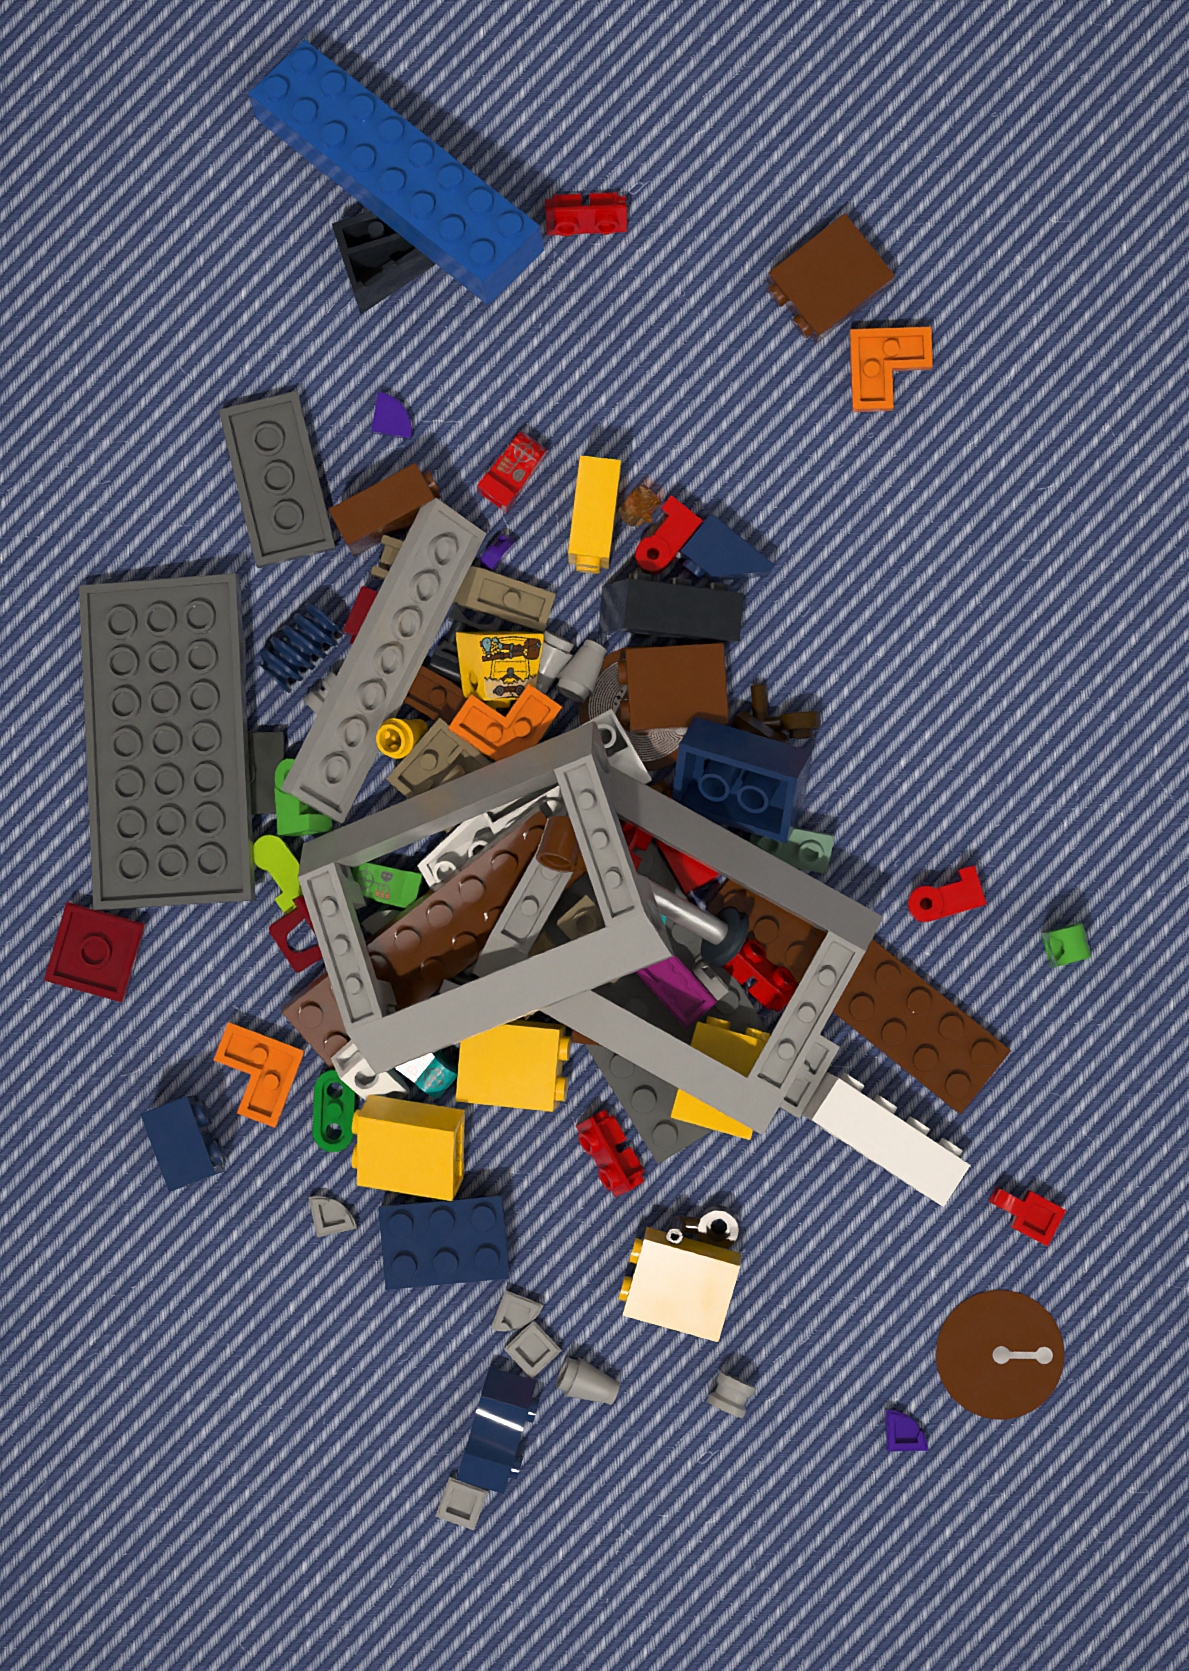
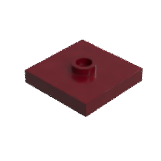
(95, 952)

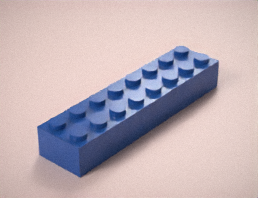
(397, 172)

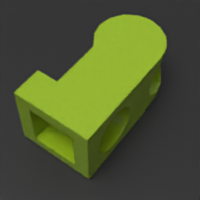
(277, 858)

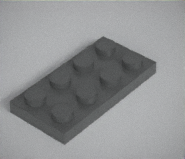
(277, 479)

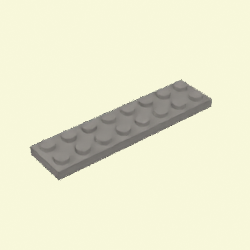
(384, 659)

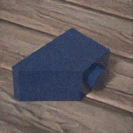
(722, 554)

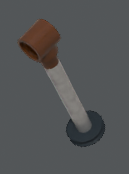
(720, 934)

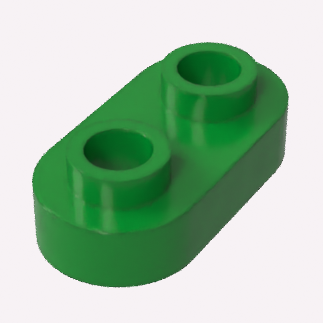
(331, 1110)

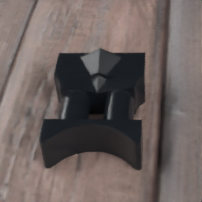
(445, 657)

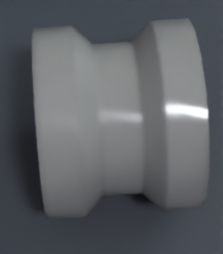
(731, 1394)

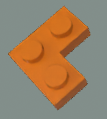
(877, 354)
(505, 736)
(271, 1067)

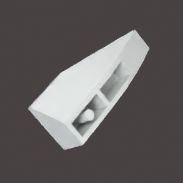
(483, 829)

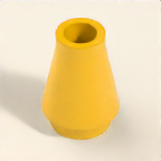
(399, 736)

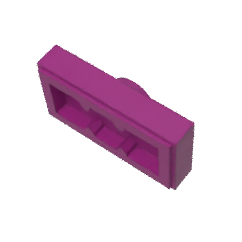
(677, 990)

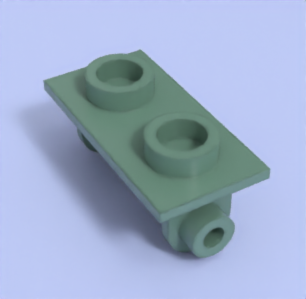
(803, 850)

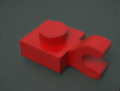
(1033, 1215)

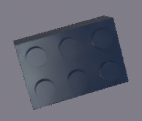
(741, 779)
(444, 1242)

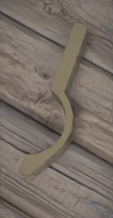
(488, 592)

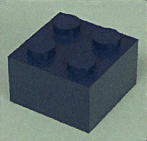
(184, 1142)

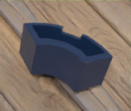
(497, 1429)

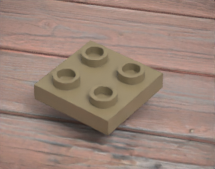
(436, 761)

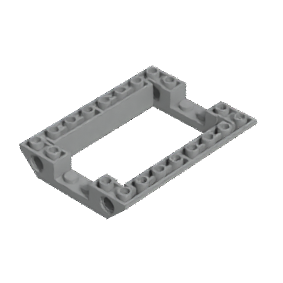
(628, 943)
(745, 1099)

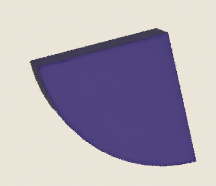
(391, 418)
(498, 552)
(903, 1433)

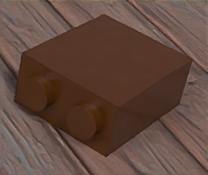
(829, 279)
(384, 508)
(673, 687)

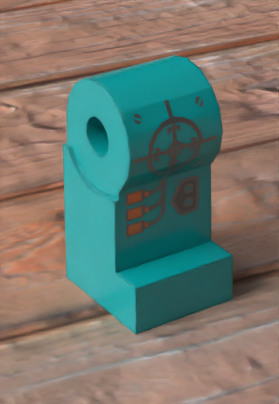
(431, 1073)

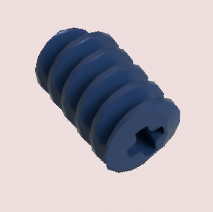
(299, 646)

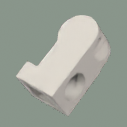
(361, 1078)

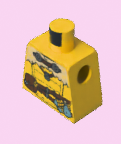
(498, 665)

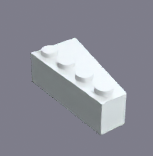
(885, 1138)

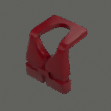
(281, 930)

